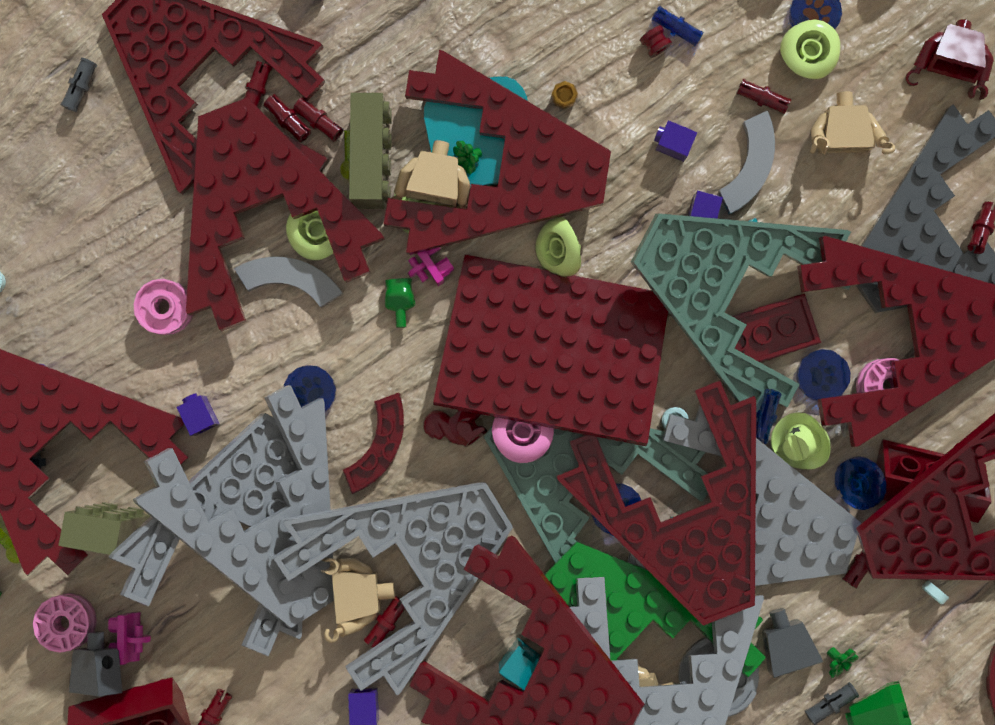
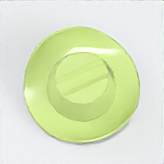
(811, 49)
(308, 236)
(558, 248)
(801, 441)

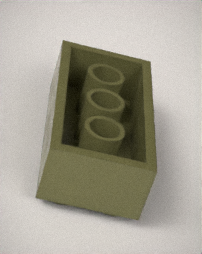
(368, 150)
(100, 527)

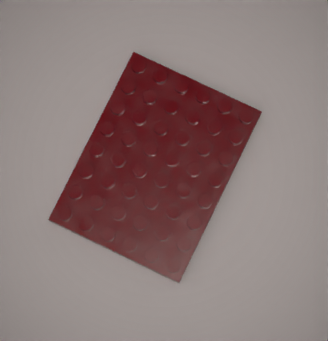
(553, 350)

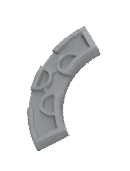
(756, 166)
(291, 272)

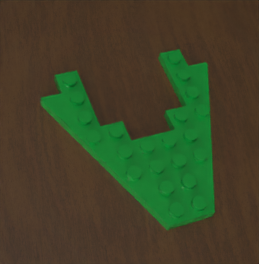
(632, 599)

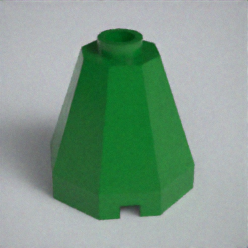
(880, 707)

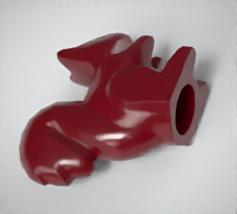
(458, 429)

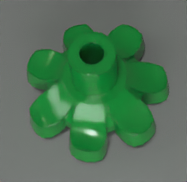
(467, 156)
(841, 661)

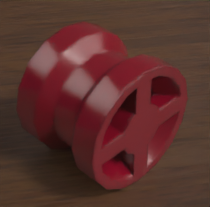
(655, 41)

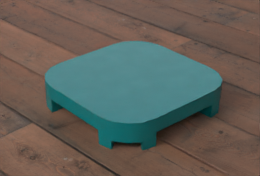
(460, 123)

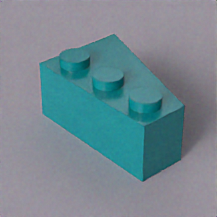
(519, 663)

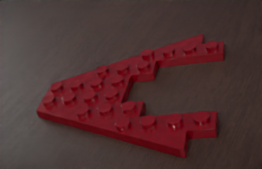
(171, 38)
(244, 165)
(542, 172)
(948, 324)
(33, 411)
(927, 524)
(702, 553)
(572, 678)

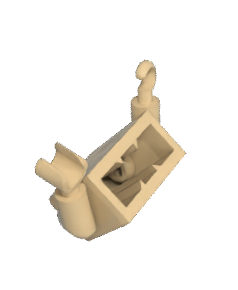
(848, 129)
(434, 178)
(355, 595)

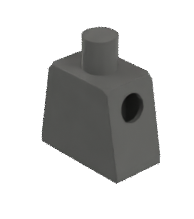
(788, 645)
(95, 668)

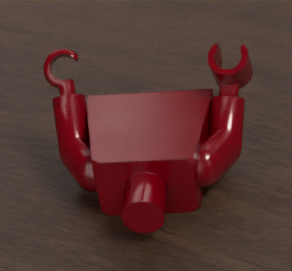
(957, 54)

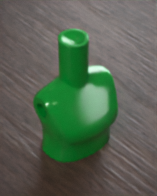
(399, 298)

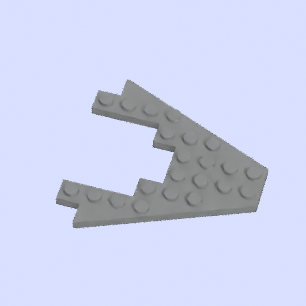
(238, 479)
(797, 524)
(436, 538)
(248, 554)
(712, 676)

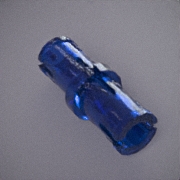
(677, 26)
(767, 414)

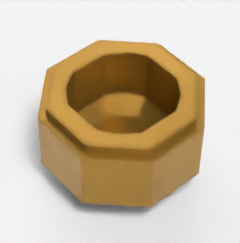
(564, 95)

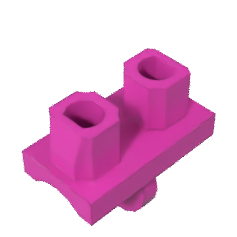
(438, 271)
(129, 636)

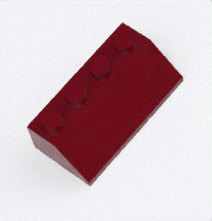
(905, 463)
(143, 705)

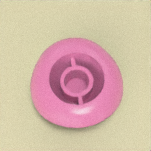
(521, 440)

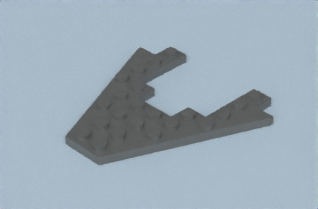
(908, 221)

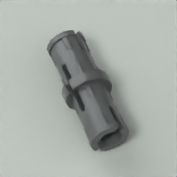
(78, 84)
(832, 703)

